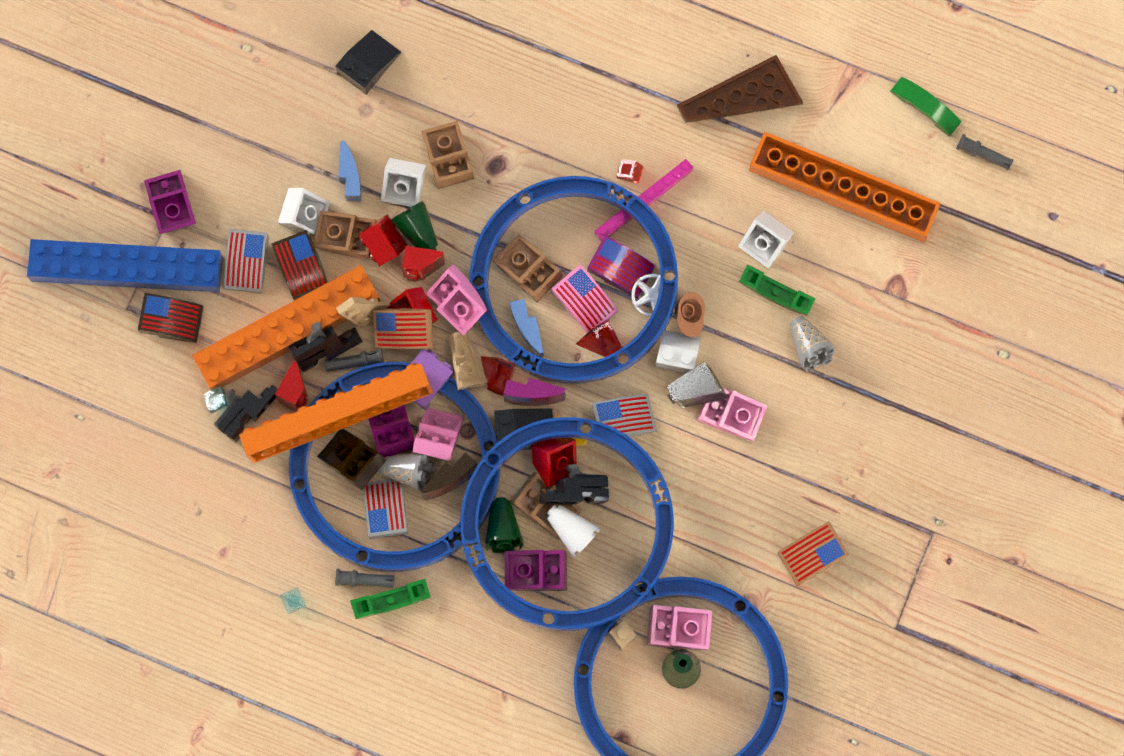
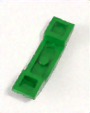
(926, 104)
(776, 292)
(390, 600)

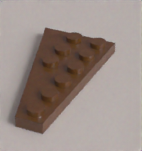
(753, 90)

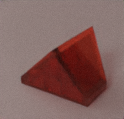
(601, 340)
(497, 373)

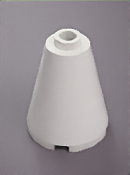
(571, 528)

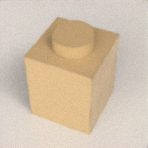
(622, 635)

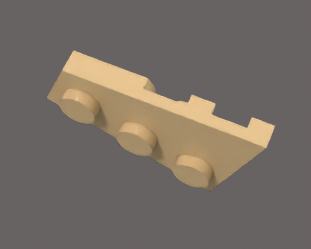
(360, 310)
(465, 362)

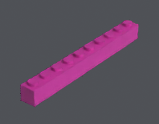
(648, 197)

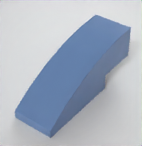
(349, 174)
(527, 326)

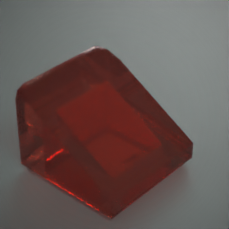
(630, 171)

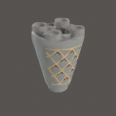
(811, 344)
(408, 469)

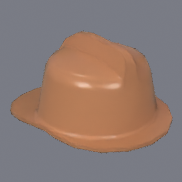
(690, 314)

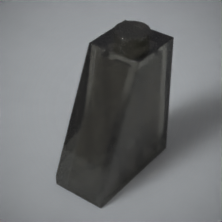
(696, 387)

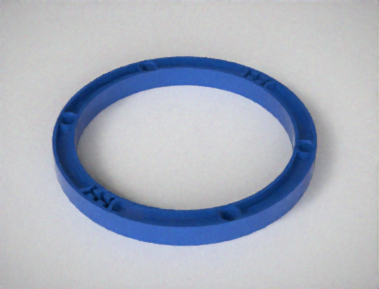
(576, 187)
(567, 428)
(390, 560)
(709, 592)

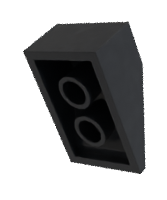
(367, 61)
(513, 419)

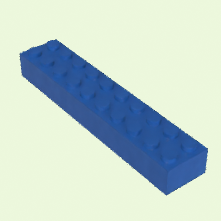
(125, 265)

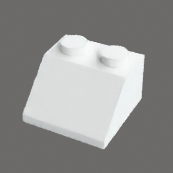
(403, 182)
(302, 210)
(765, 239)
(678, 352)

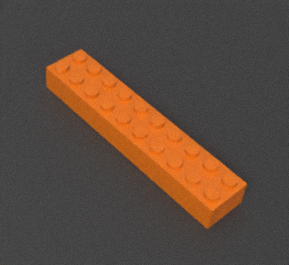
(844, 186)
(277, 331)
(336, 413)

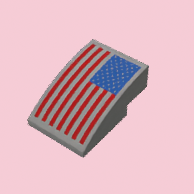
(245, 260)
(627, 414)
(385, 509)

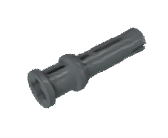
(975, 148)
(362, 359)
(353, 578)

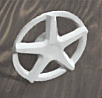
(651, 293)

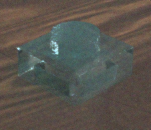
(216, 400)
(293, 600)

